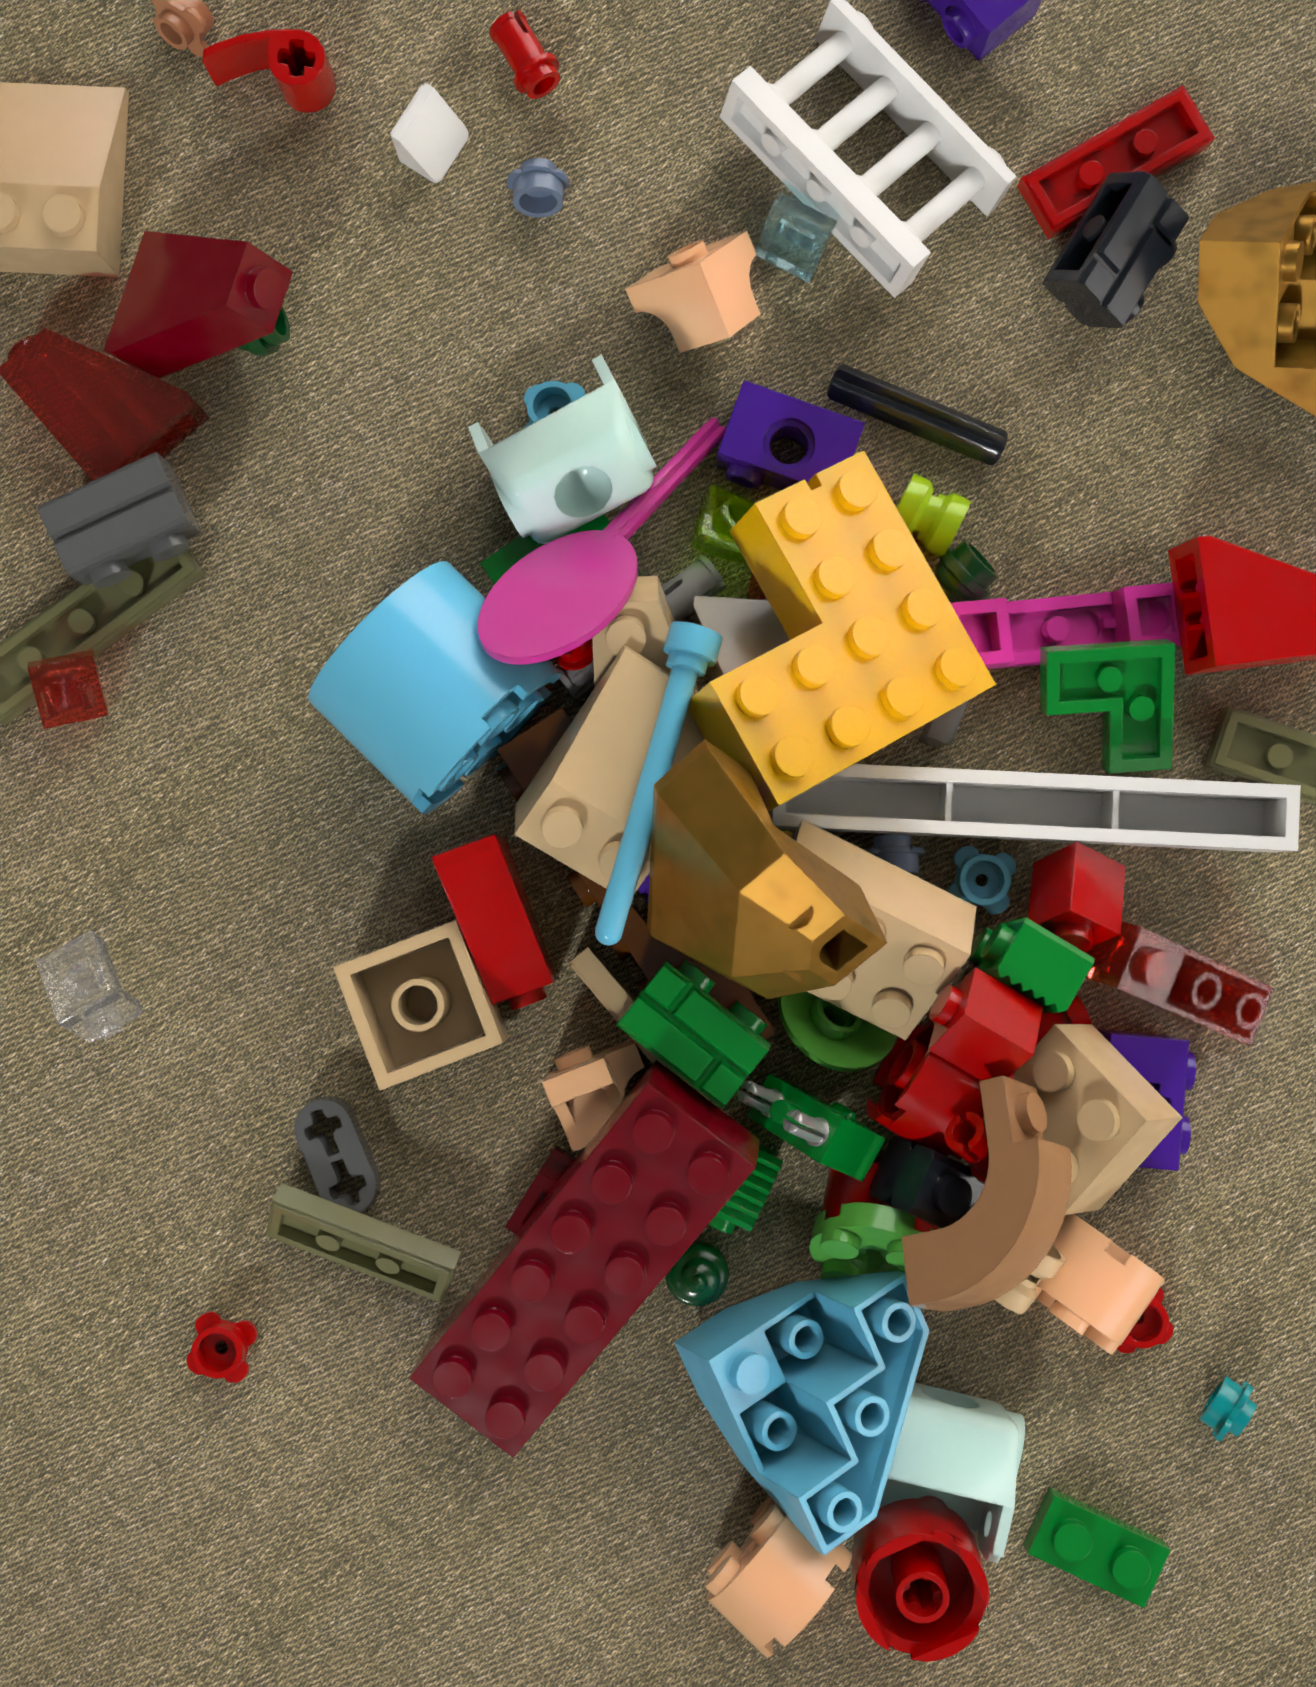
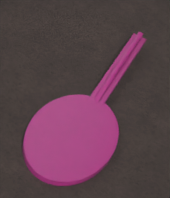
(580, 580)

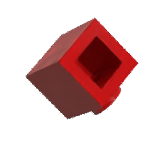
(1078, 895)
(984, 1026)

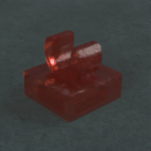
(68, 689)

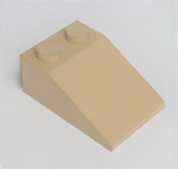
(62, 178)
(591, 776)

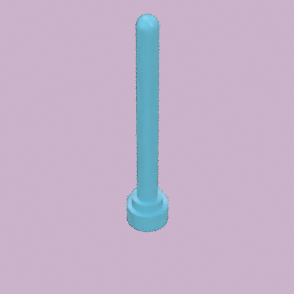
(689, 653)

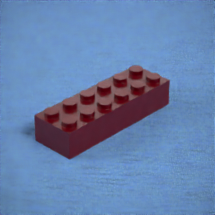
(586, 1258)

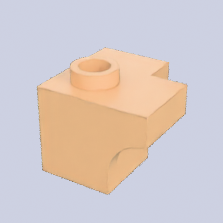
(701, 291)
(590, 1088)

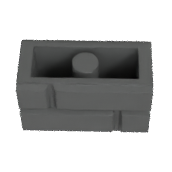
(120, 522)

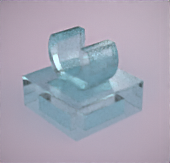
(795, 237)

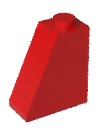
(1240, 607)
(496, 920)

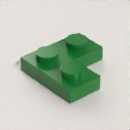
(1129, 685)

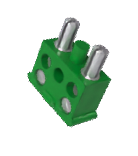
(813, 1125)

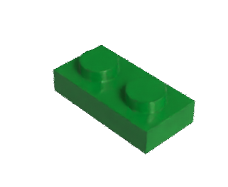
(1096, 1547)

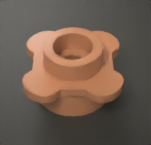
(183, 23)

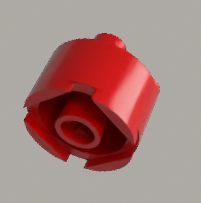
(923, 1092)
(919, 1579)

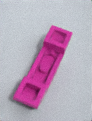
(1014, 631)

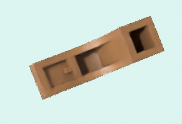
(1013, 1217)

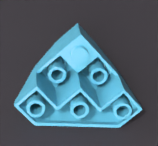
(813, 1393)

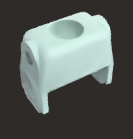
(570, 463)
(965, 1456)

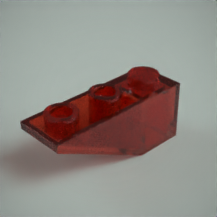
(1180, 982)

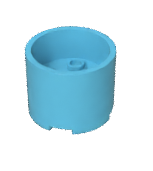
(423, 690)

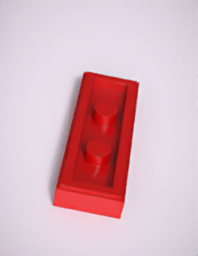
(1145, 141)

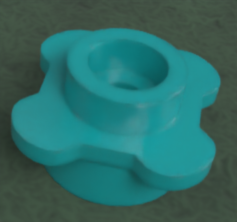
(1228, 1408)

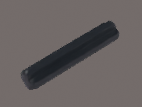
(917, 414)

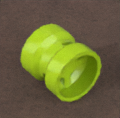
(932, 516)

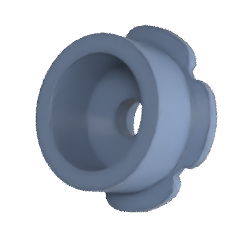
(538, 187)
(897, 851)

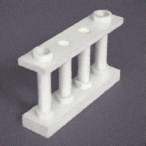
(821, 180)

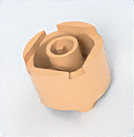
(1099, 1285)
(772, 1580)

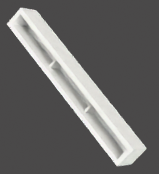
(1050, 808)

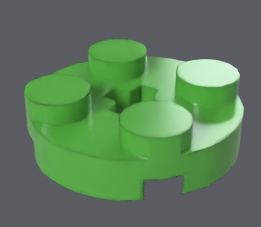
(861, 1240)

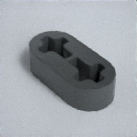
(352, 1148)

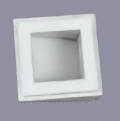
(429, 135)

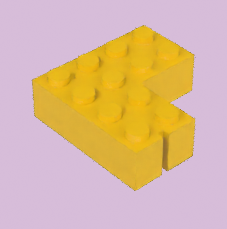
(866, 631)

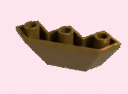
(1262, 289)
(745, 892)

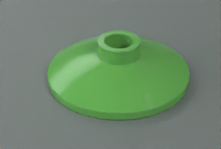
(844, 1047)

